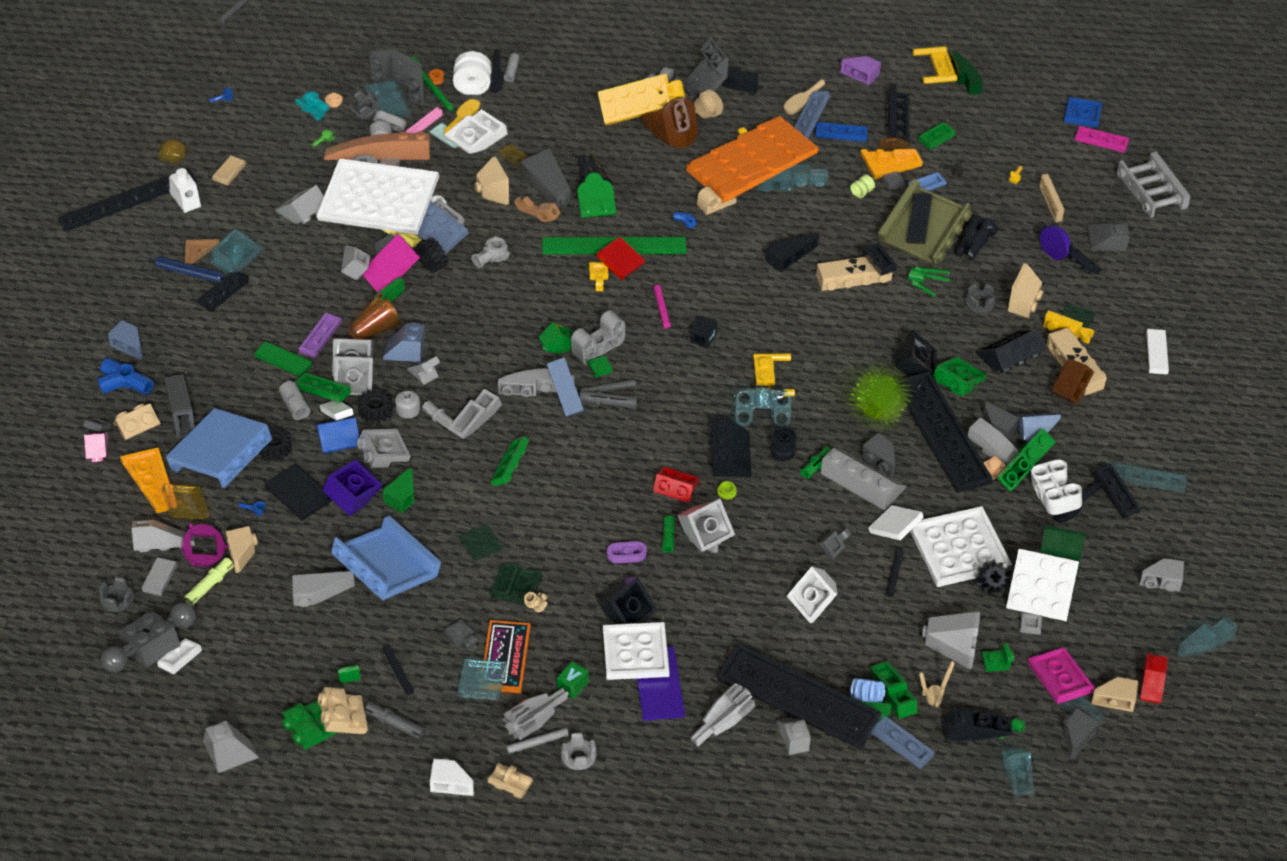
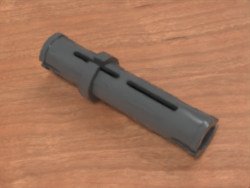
(608, 399)
(390, 718)

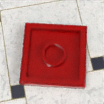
(620, 258)

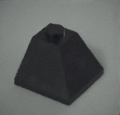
(916, 355)

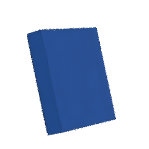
(1083, 112)

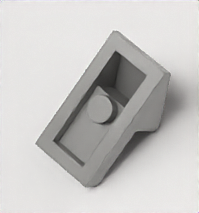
(425, 370)

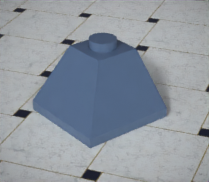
(1032, 423)

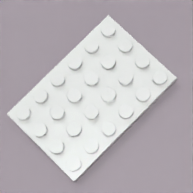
(378, 196)

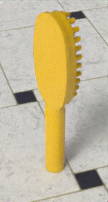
(468, 108)

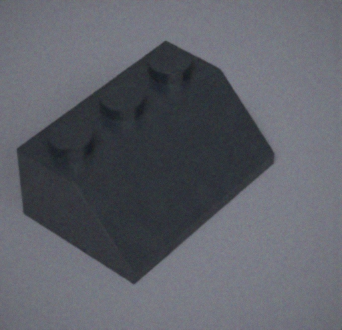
(1012, 350)
(730, 449)

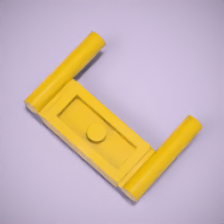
(941, 64)
(765, 369)

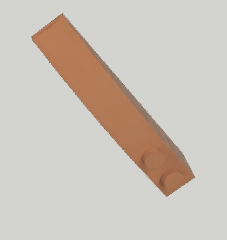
(394, 145)

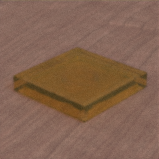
(185, 501)

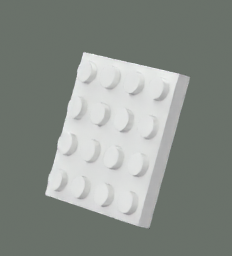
(958, 545)

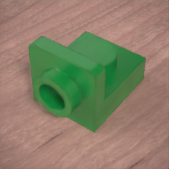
(998, 660)

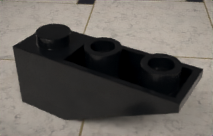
(975, 725)

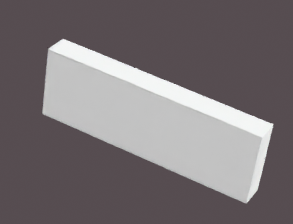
(1157, 351)

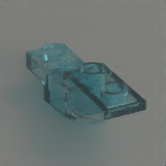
(795, 176)

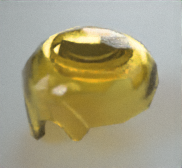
(172, 151)

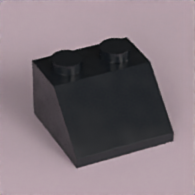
(627, 602)

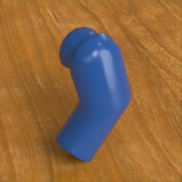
(686, 218)

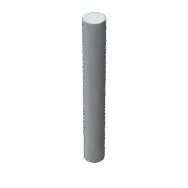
(537, 740)

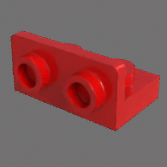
(675, 484)

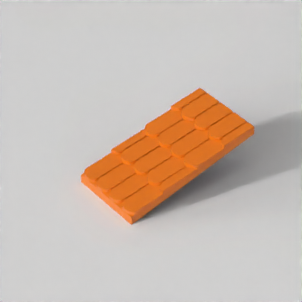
(752, 158)

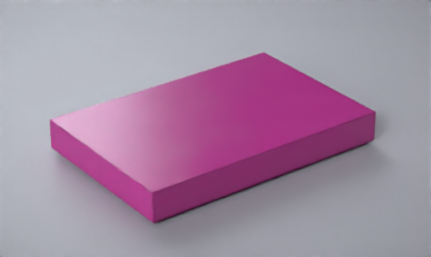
(390, 263)
(1060, 675)

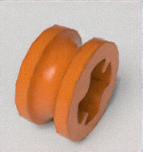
(436, 80)

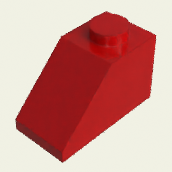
(1153, 678)

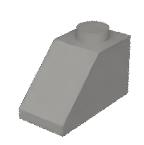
(794, 734)

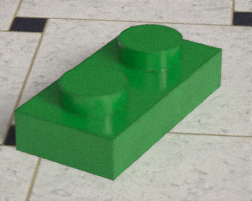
(936, 135)

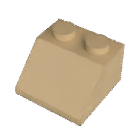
(1025, 292)

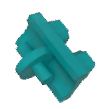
(313, 105)

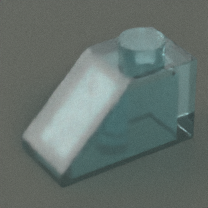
(1018, 771)

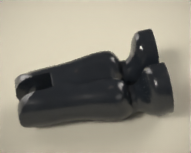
(591, 167)
(974, 238)

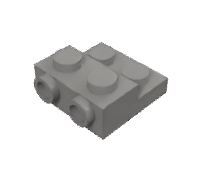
(382, 447)

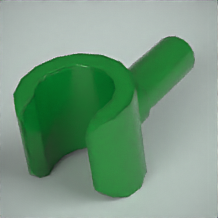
(1017, 725)

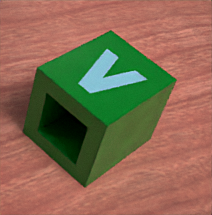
(573, 679)

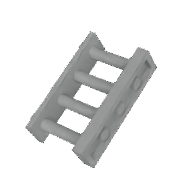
(1161, 174)

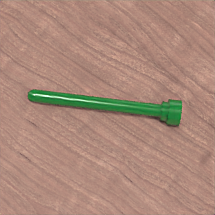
(435, 90)

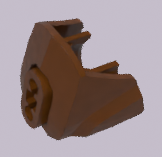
(673, 124)

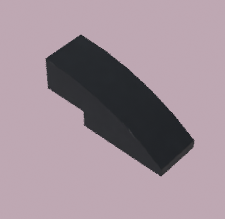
(741, 80)

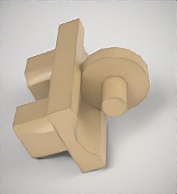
(510, 780)

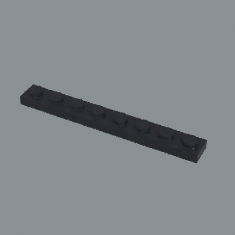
(117, 203)

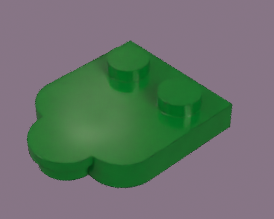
(596, 197)

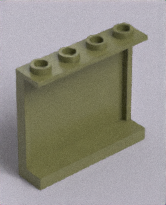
(944, 224)

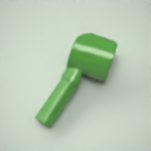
(326, 135)

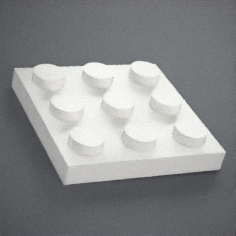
(1042, 585)
(635, 651)

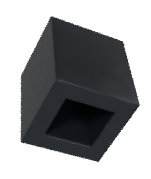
(703, 332)

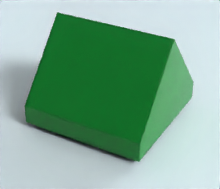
(348, 674)

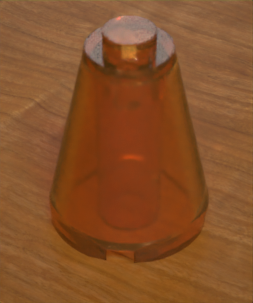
(374, 319)

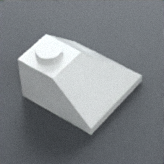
(813, 593)

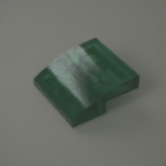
(514, 583)

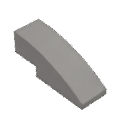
(475, 414)
(991, 441)

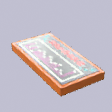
(509, 644)

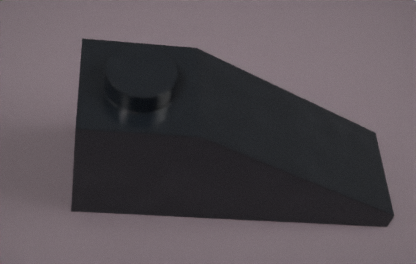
(788, 251)

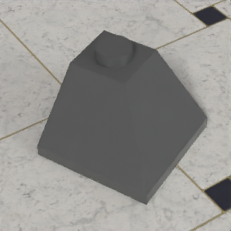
(1108, 236)

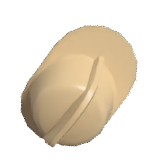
(708, 105)

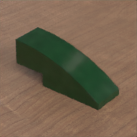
(966, 74)

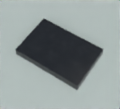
(298, 492)

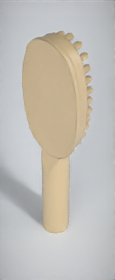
(799, 100)

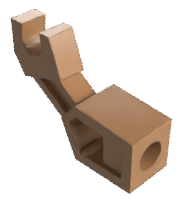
(545, 212)

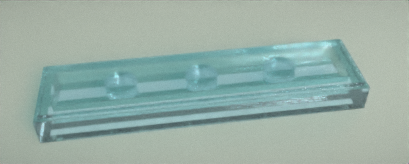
(1151, 477)

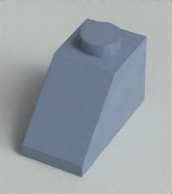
(126, 339)

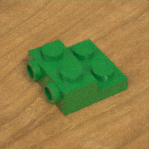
(958, 375)
(305, 724)

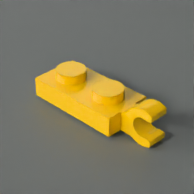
(1057, 322)

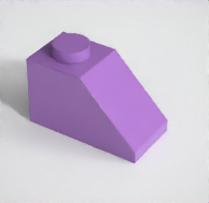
(861, 68)

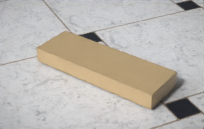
(1051, 198)

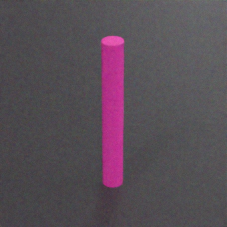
(662, 307)

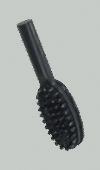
(497, 75)
(1064, 517)

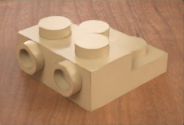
(342, 711)

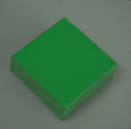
(600, 366)

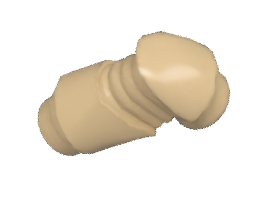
(536, 601)

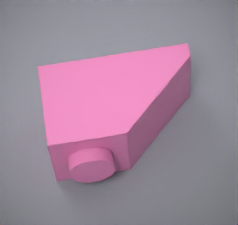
(96, 446)

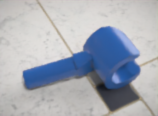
(227, 96)
(259, 504)

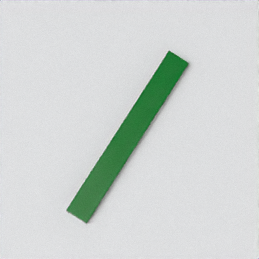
(593, 245)

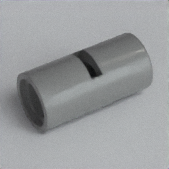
(294, 400)

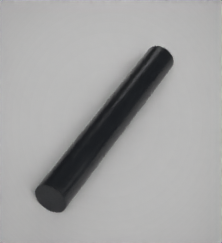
(894, 571)
(397, 670)

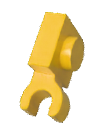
(598, 271)

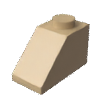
(241, 546)
(1117, 694)

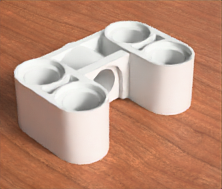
(1047, 484)

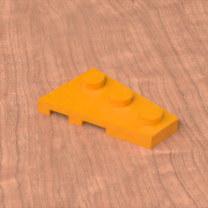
(885, 162)

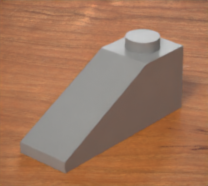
(314, 588)

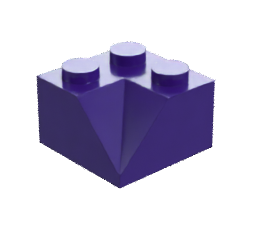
(351, 487)

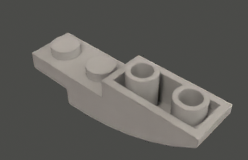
(527, 383)

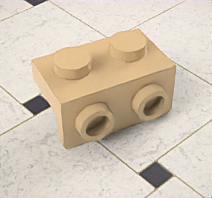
(137, 421)

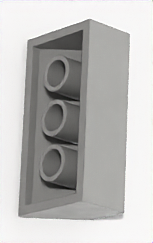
(861, 478)

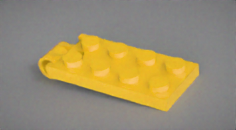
(638, 98)

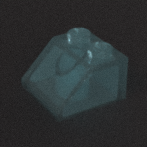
(234, 252)

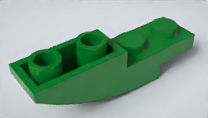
(1025, 459)

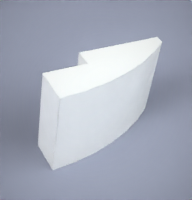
(476, 132)

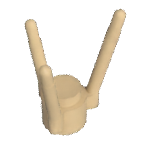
(935, 693)

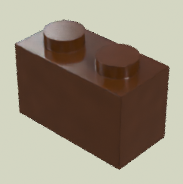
(1072, 381)

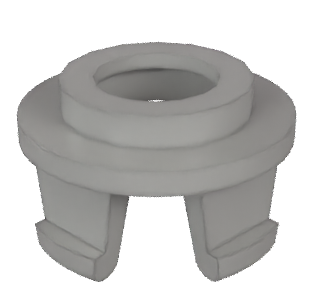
(577, 743)

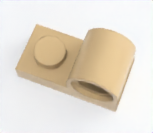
(711, 202)

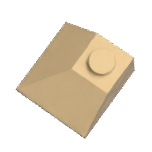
(493, 182)

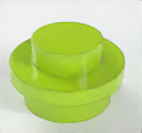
(726, 490)

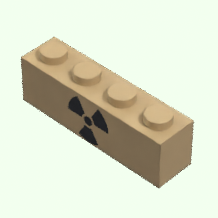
(848, 274)
(1064, 346)

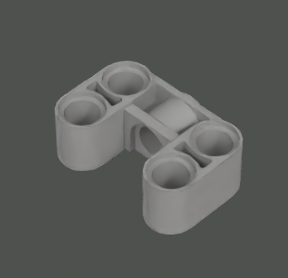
(591, 346)

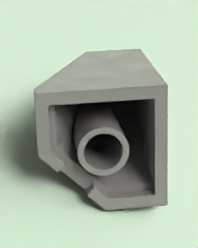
(953, 636)
(227, 746)

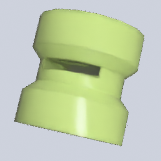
(864, 185)

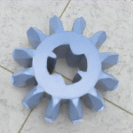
(867, 690)

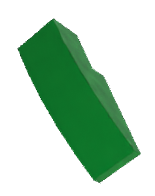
(896, 691)

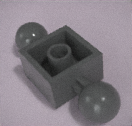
(148, 638)

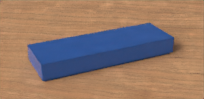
(841, 131)

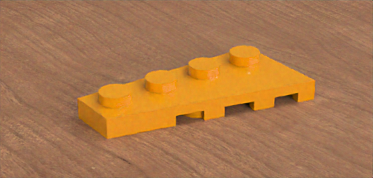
(149, 474)

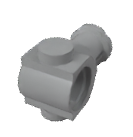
(494, 251)

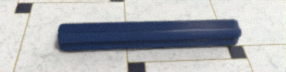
(188, 269)

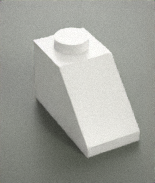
(450, 778)

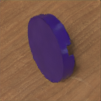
(1055, 242)

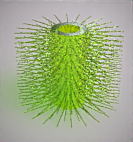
(879, 396)

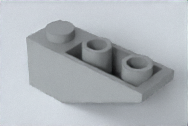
(156, 535)

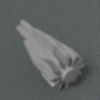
(532, 713)
(725, 713)

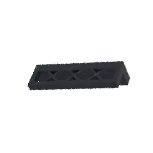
(894, 116)

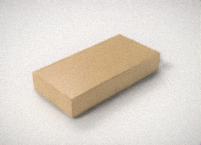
(229, 170)

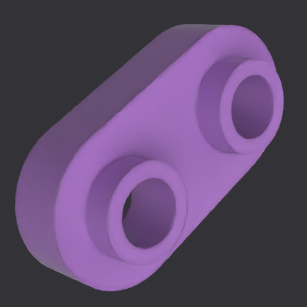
(626, 552)

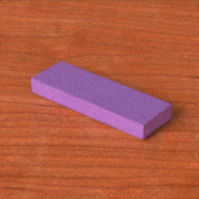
(320, 335)

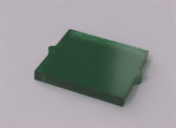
(1079, 314)
(480, 542)

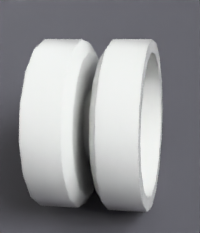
(472, 73)

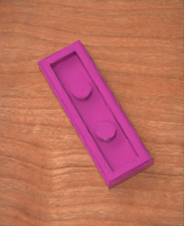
(1102, 139)

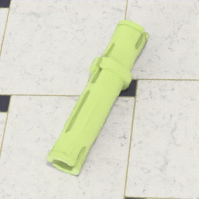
(215, 575)

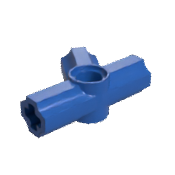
(123, 375)

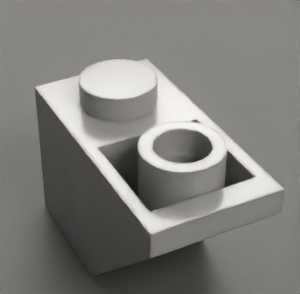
(354, 262)
(1164, 574)

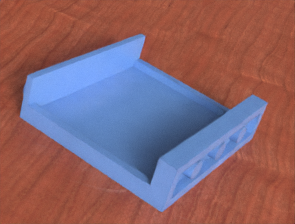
(220, 446)
(387, 559)

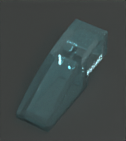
(1208, 638)

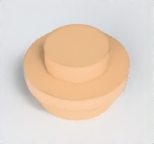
(333, 100)

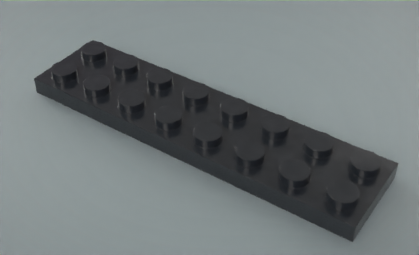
(944, 433)
(800, 696)

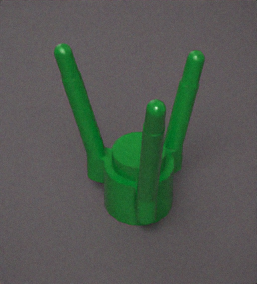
(919, 275)

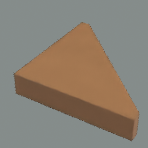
(198, 248)

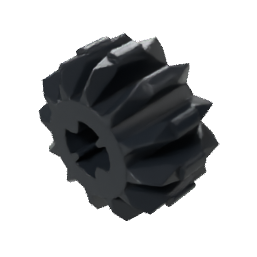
(995, 570)

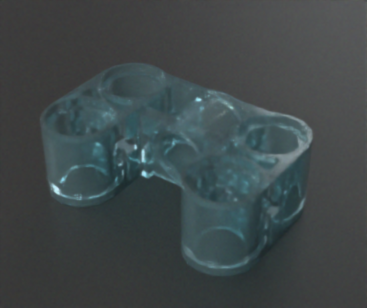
(762, 399)

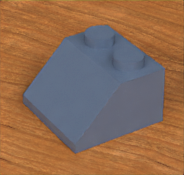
(406, 343)

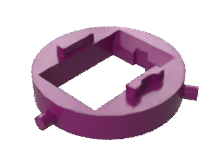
(202, 530)

